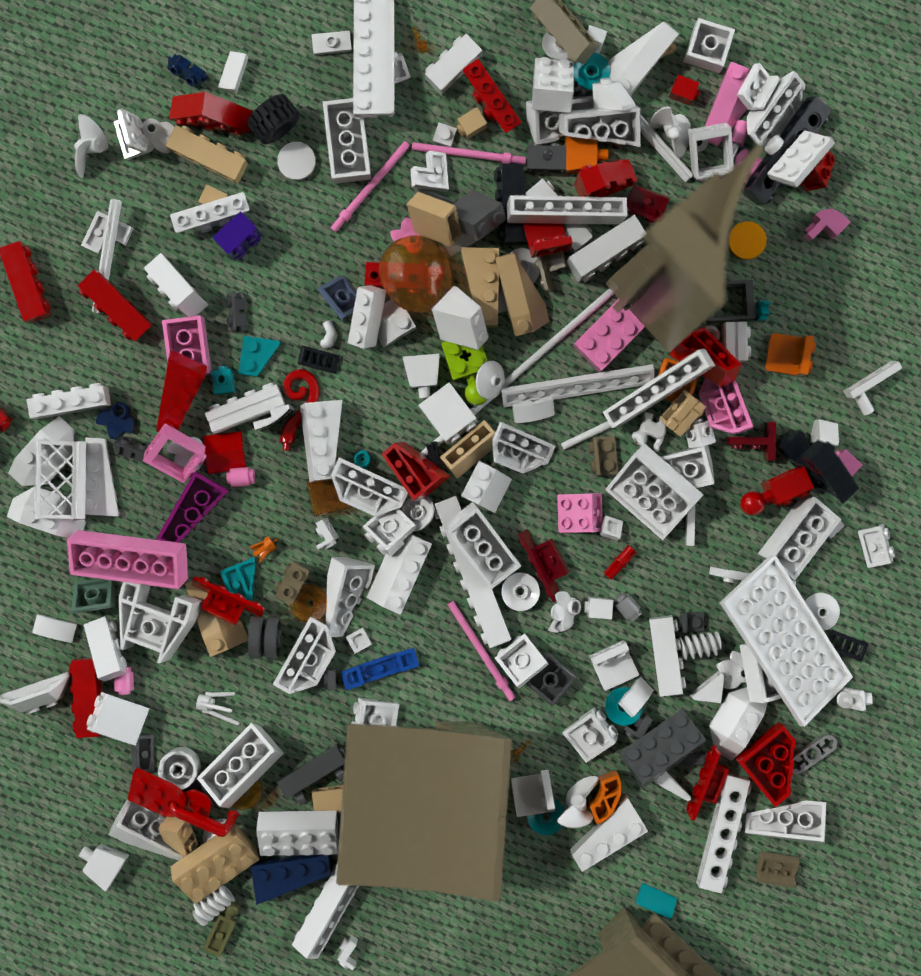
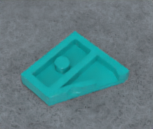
(241, 578)

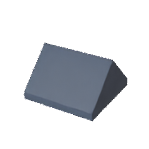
(339, 296)

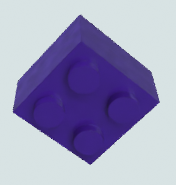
(238, 236)

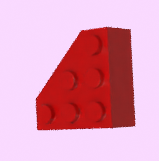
(210, 113)
(604, 178)
(770, 763)

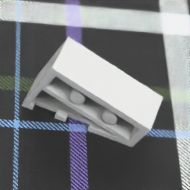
(174, 286)

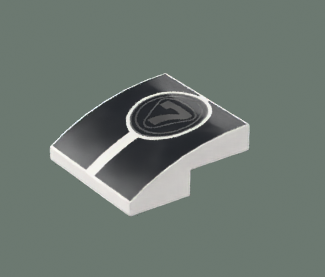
(278, 415)

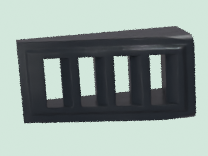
(301, 361)
(862, 650)

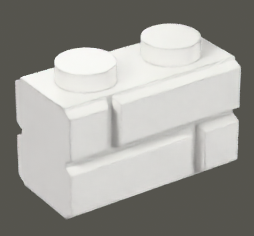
(734, 339)

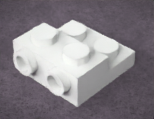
(389, 531)
(521, 660)
(375, 712)
(591, 734)

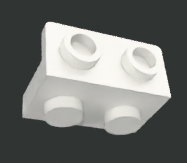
(757, 88)

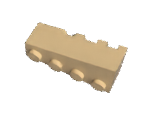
(483, 280)

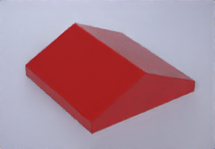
(224, 452)

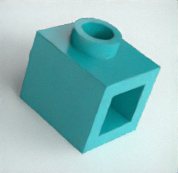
(223, 381)

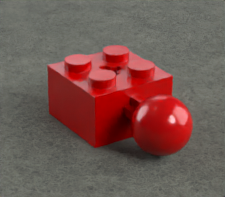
(777, 491)

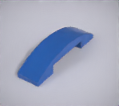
(379, 668)

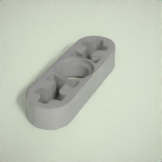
(826, 750)

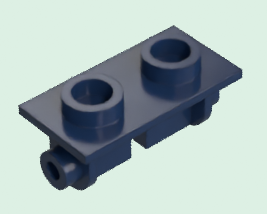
(180, 67)

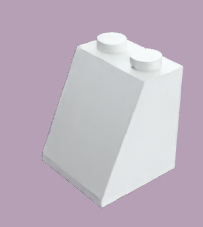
(460, 320)
(486, 486)

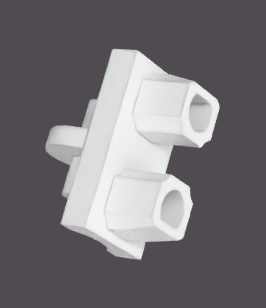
(854, 699)

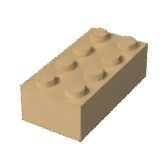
(214, 864)

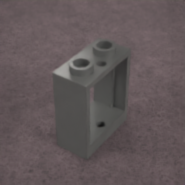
(748, 303)

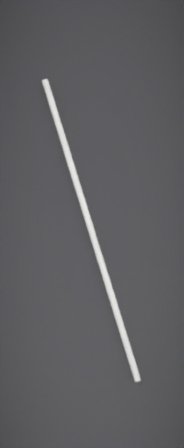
(542, 351)

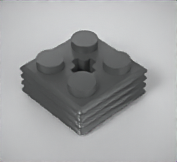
(562, 678)

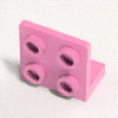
(579, 512)

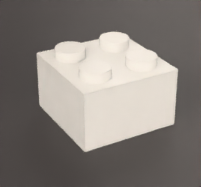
(709, 45)

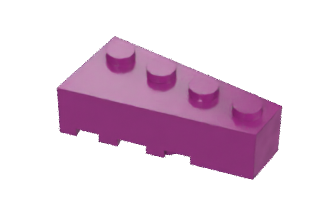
(193, 505)

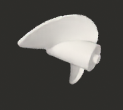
(675, 128)
(91, 141)
(577, 813)

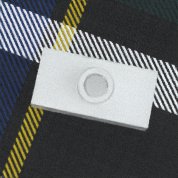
(331, 43)

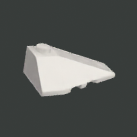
(693, 464)
(344, 586)
(140, 828)

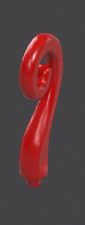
(289, 429)

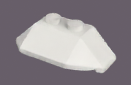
(778, 111)
(520, 450)
(24, 465)
(365, 489)
(23, 511)
(307, 659)
(37, 694)
(735, 722)

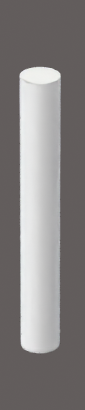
(585, 435)

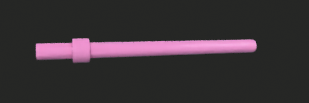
(505, 158)
(346, 215)
(501, 682)

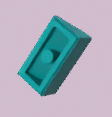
(656, 900)

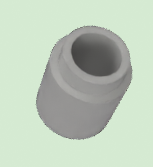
(628, 607)

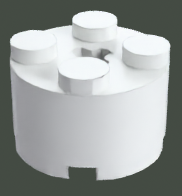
(180, 757)

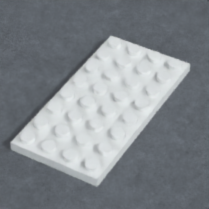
(786, 640)

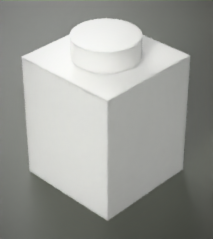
(599, 608)

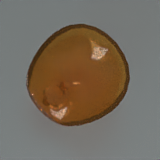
(416, 273)

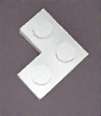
(434, 176)
(95, 234)

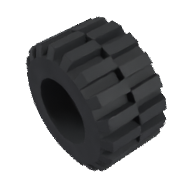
(273, 119)

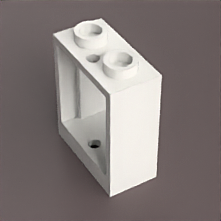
(706, 133)

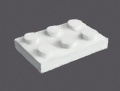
(800, 158)

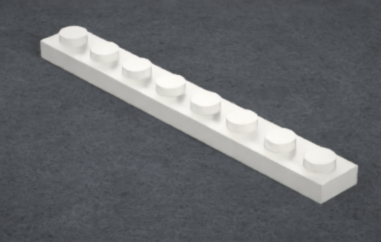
(579, 385)

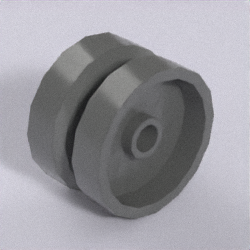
(264, 638)

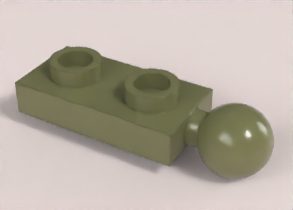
(222, 930)

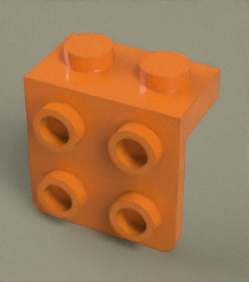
(790, 354)

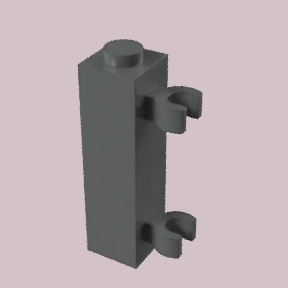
(311, 771)

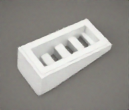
(669, 783)

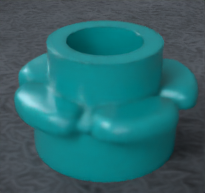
(362, 454)

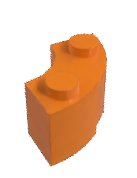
(607, 796)

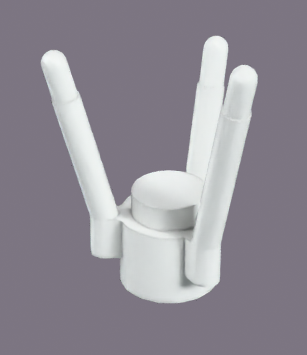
(207, 704)

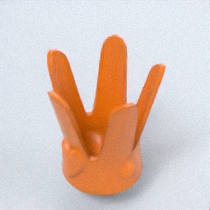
(264, 548)

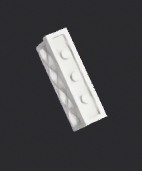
(78, 484)

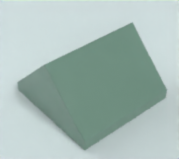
(93, 595)

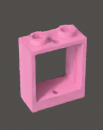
(165, 465)

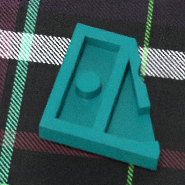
(256, 354)

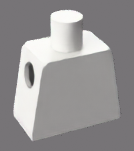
(422, 372)
(103, 864)

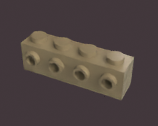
(565, 29)

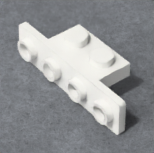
(210, 214)

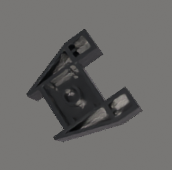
(821, 464)

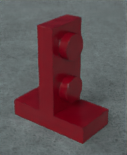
(767, 441)

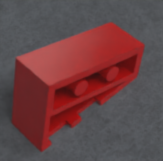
(725, 363)
(414, 470)

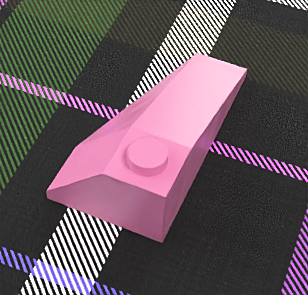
(727, 105)

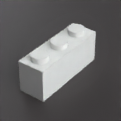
(451, 63)
(366, 316)
(105, 648)

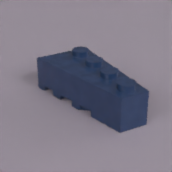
(286, 873)

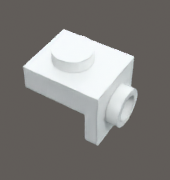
(346, 949)

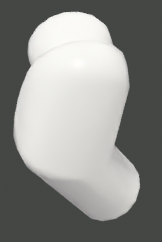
(331, 335)

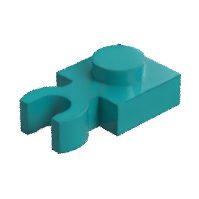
(762, 310)

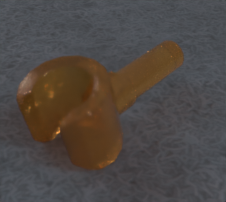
(421, 44)
(518, 751)

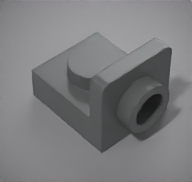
(690, 621)
(329, 679)
(641, 726)

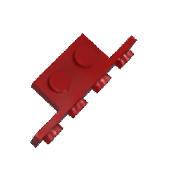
(490, 97)
(223, 603)
(710, 783)

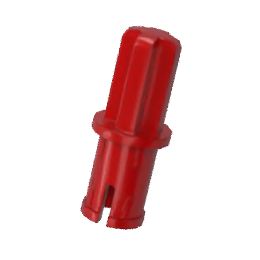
(620, 562)

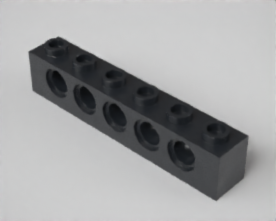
(818, 113)

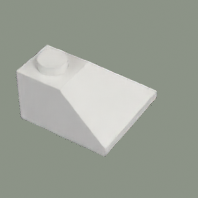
(394, 324)

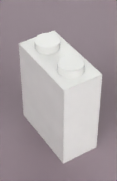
(449, 414)
(117, 718)

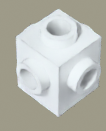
(700, 434)

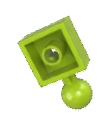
(465, 369)

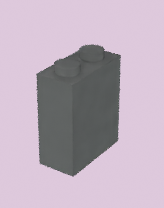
(479, 214)

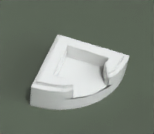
(556, 626)

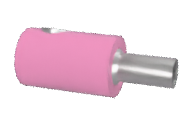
(739, 135)

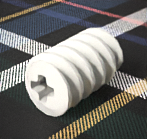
(700, 645)
(213, 905)

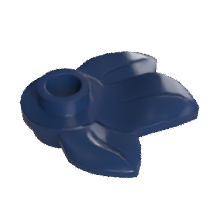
(116, 423)

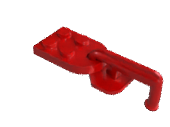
(171, 801)

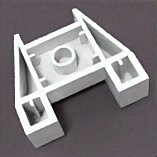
(153, 625)

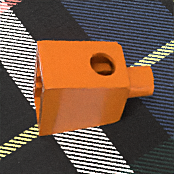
(582, 153)

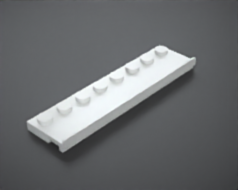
(373, 58)

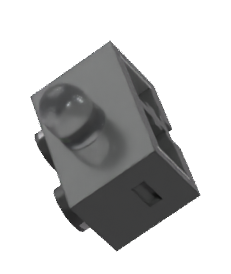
(546, 158)

